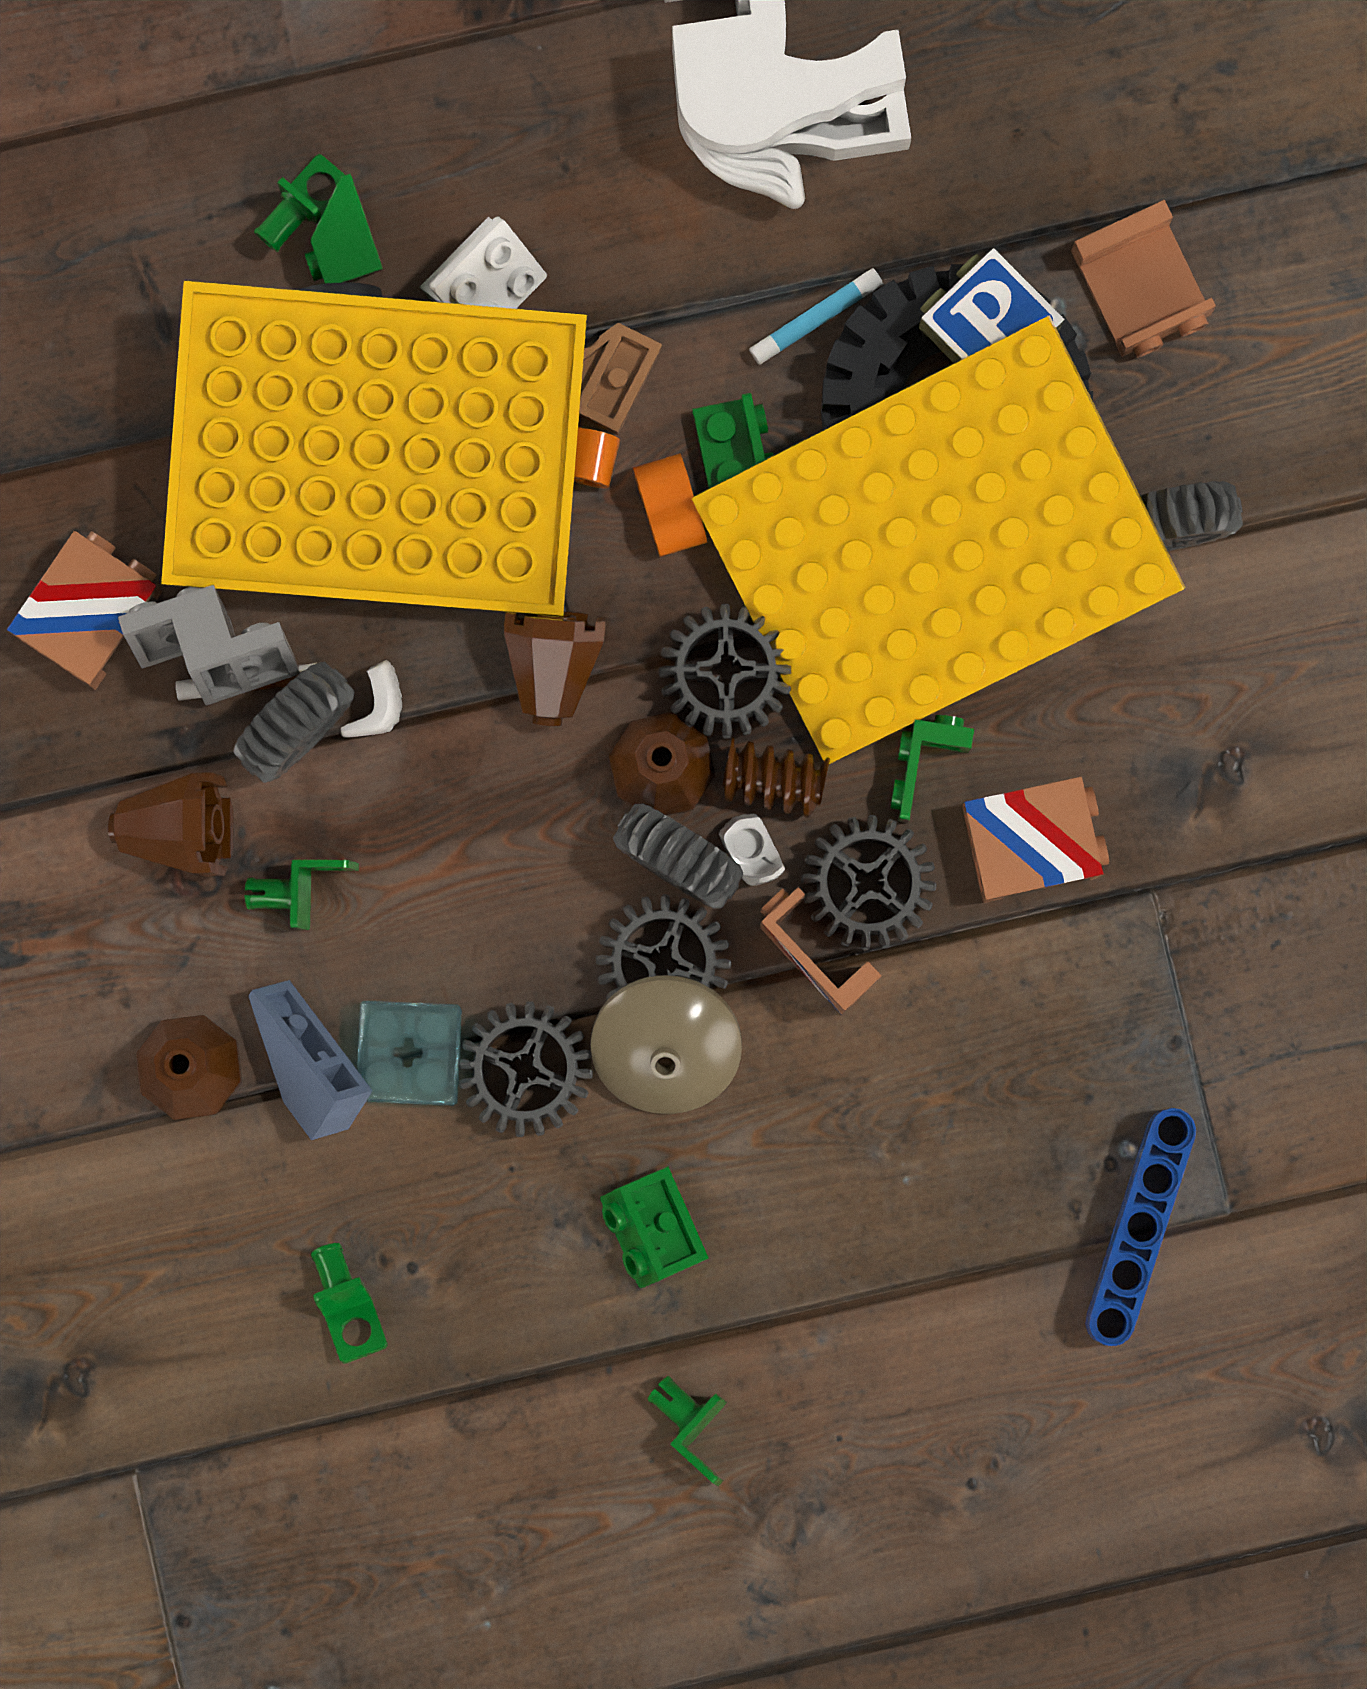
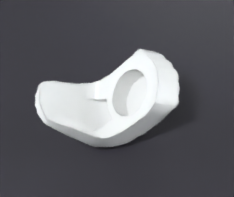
(386, 703)
(752, 848)

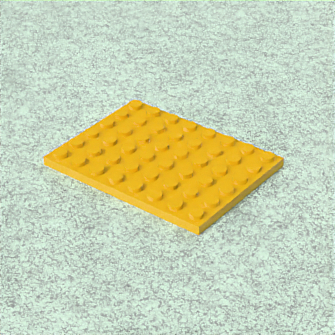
(373, 448)
(939, 540)

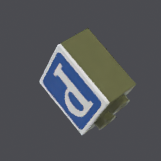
(983, 307)

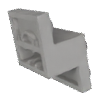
(202, 632)

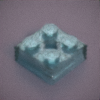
(433, 1029)

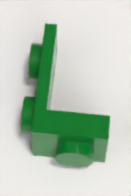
(943, 733)

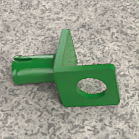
(296, 204)
(293, 892)
(345, 1301)
(690, 1419)

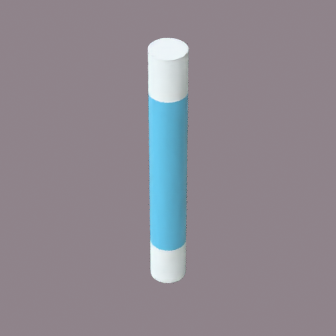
(816, 316)

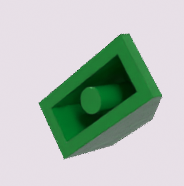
(343, 239)

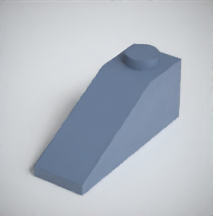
(308, 1064)

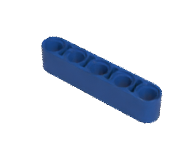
(1158, 1208)

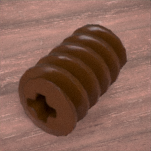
(774, 778)

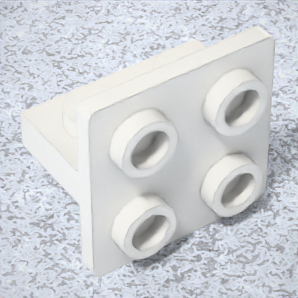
(487, 270)

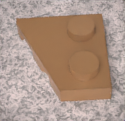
(614, 375)

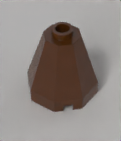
(552, 661)
(665, 788)
(178, 824)
(212, 1069)

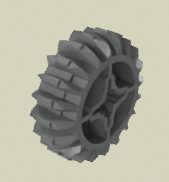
(1194, 513)
(703, 672)
(294, 722)
(895, 849)
(678, 855)
(678, 921)
(485, 1052)

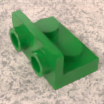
(730, 437)
(652, 1228)

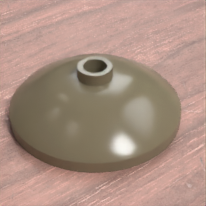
(669, 1020)

